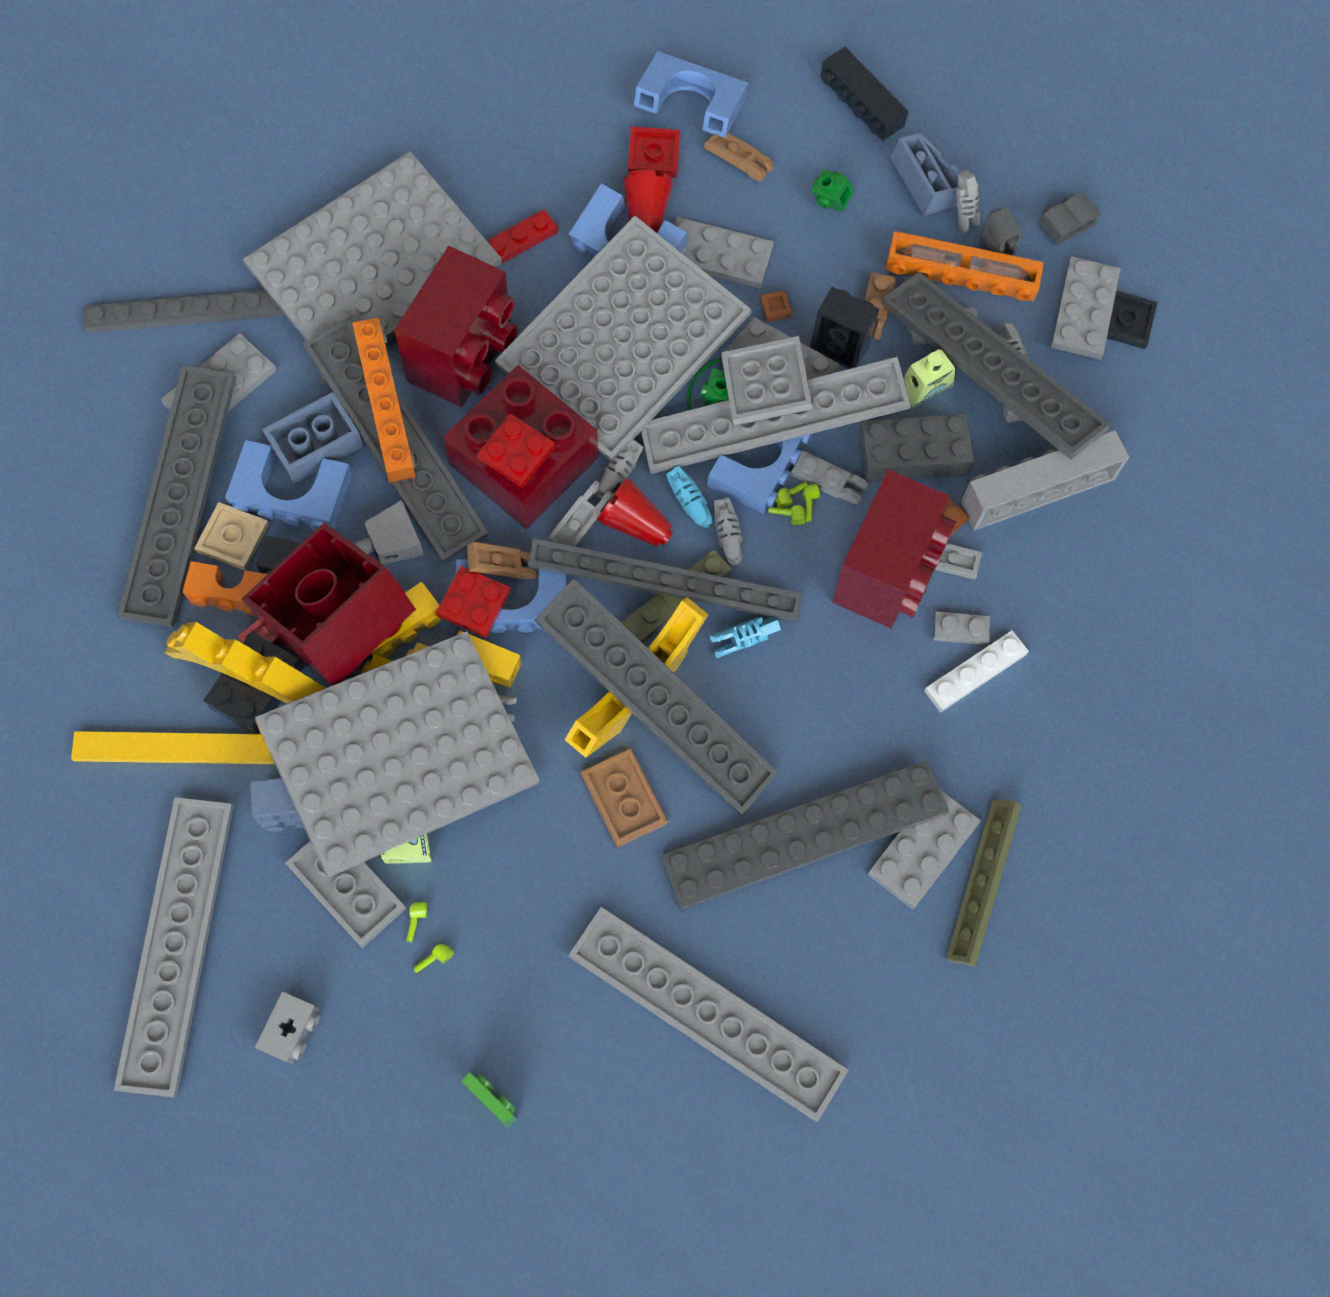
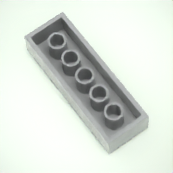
(1042, 481)

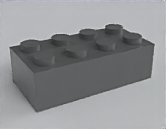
(916, 447)

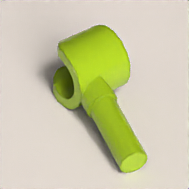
(809, 493)
(784, 497)
(796, 512)
(417, 910)
(440, 952)

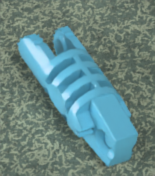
(690, 497)
(745, 635)

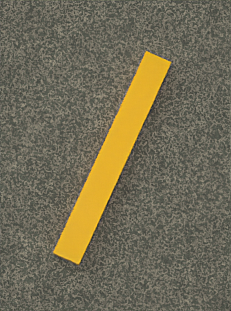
(170, 748)

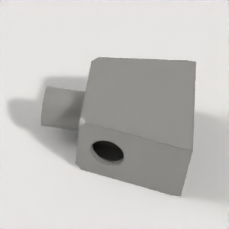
(391, 536)

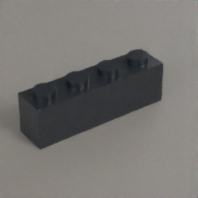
(863, 94)

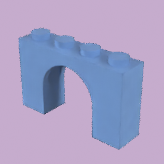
(671, 74)
(600, 214)
(756, 486)
(317, 506)
(523, 618)

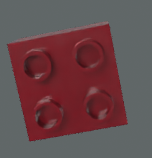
(456, 327)
(542, 410)
(894, 551)
(330, 604)

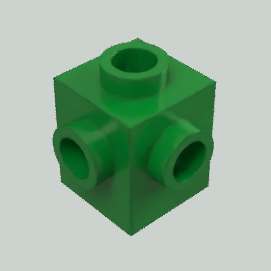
(832, 190)
(716, 389)

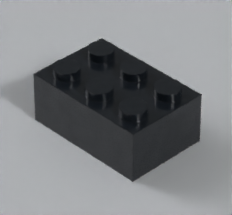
(844, 328)
(241, 701)

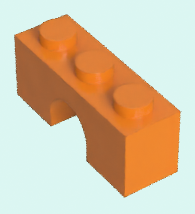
(204, 587)

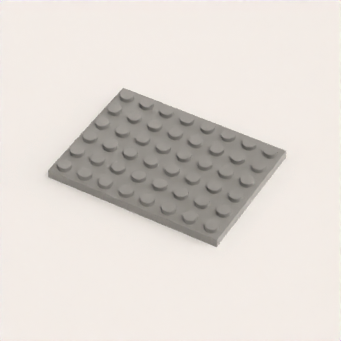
(366, 251)
(627, 334)
(396, 753)

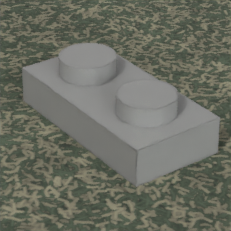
(961, 628)

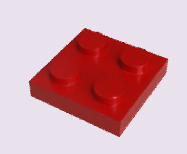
(654, 150)
(516, 450)
(473, 601)

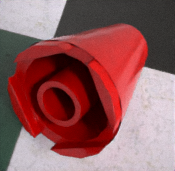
(647, 196)
(635, 515)

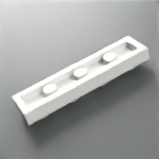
(976, 671)

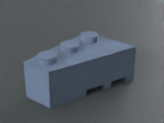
(926, 174)

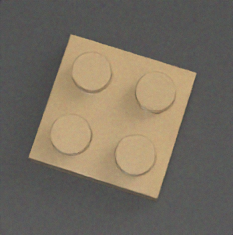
(232, 536)

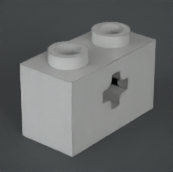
(288, 1012)

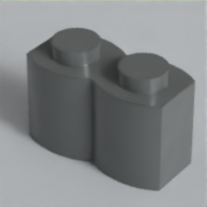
(1069, 218)
(1001, 232)

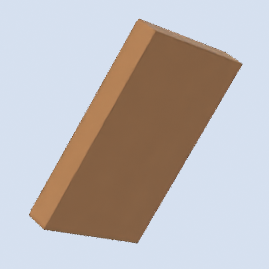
(623, 797)

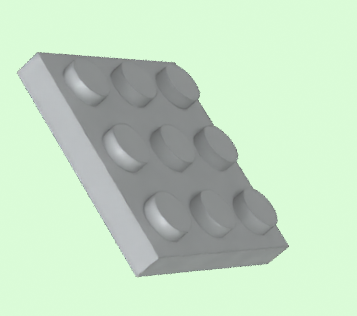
(766, 380)

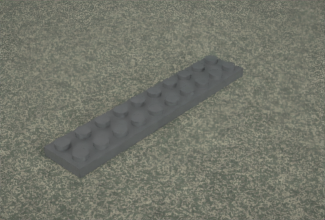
(996, 365)
(431, 496)
(177, 497)
(656, 696)
(804, 835)

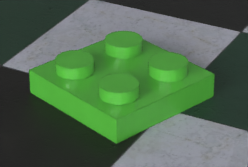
(482, 1090)

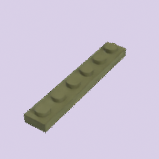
(661, 607)
(983, 882)

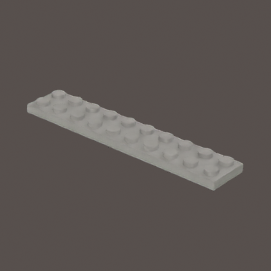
(835, 399)
(174, 948)
(709, 1014)

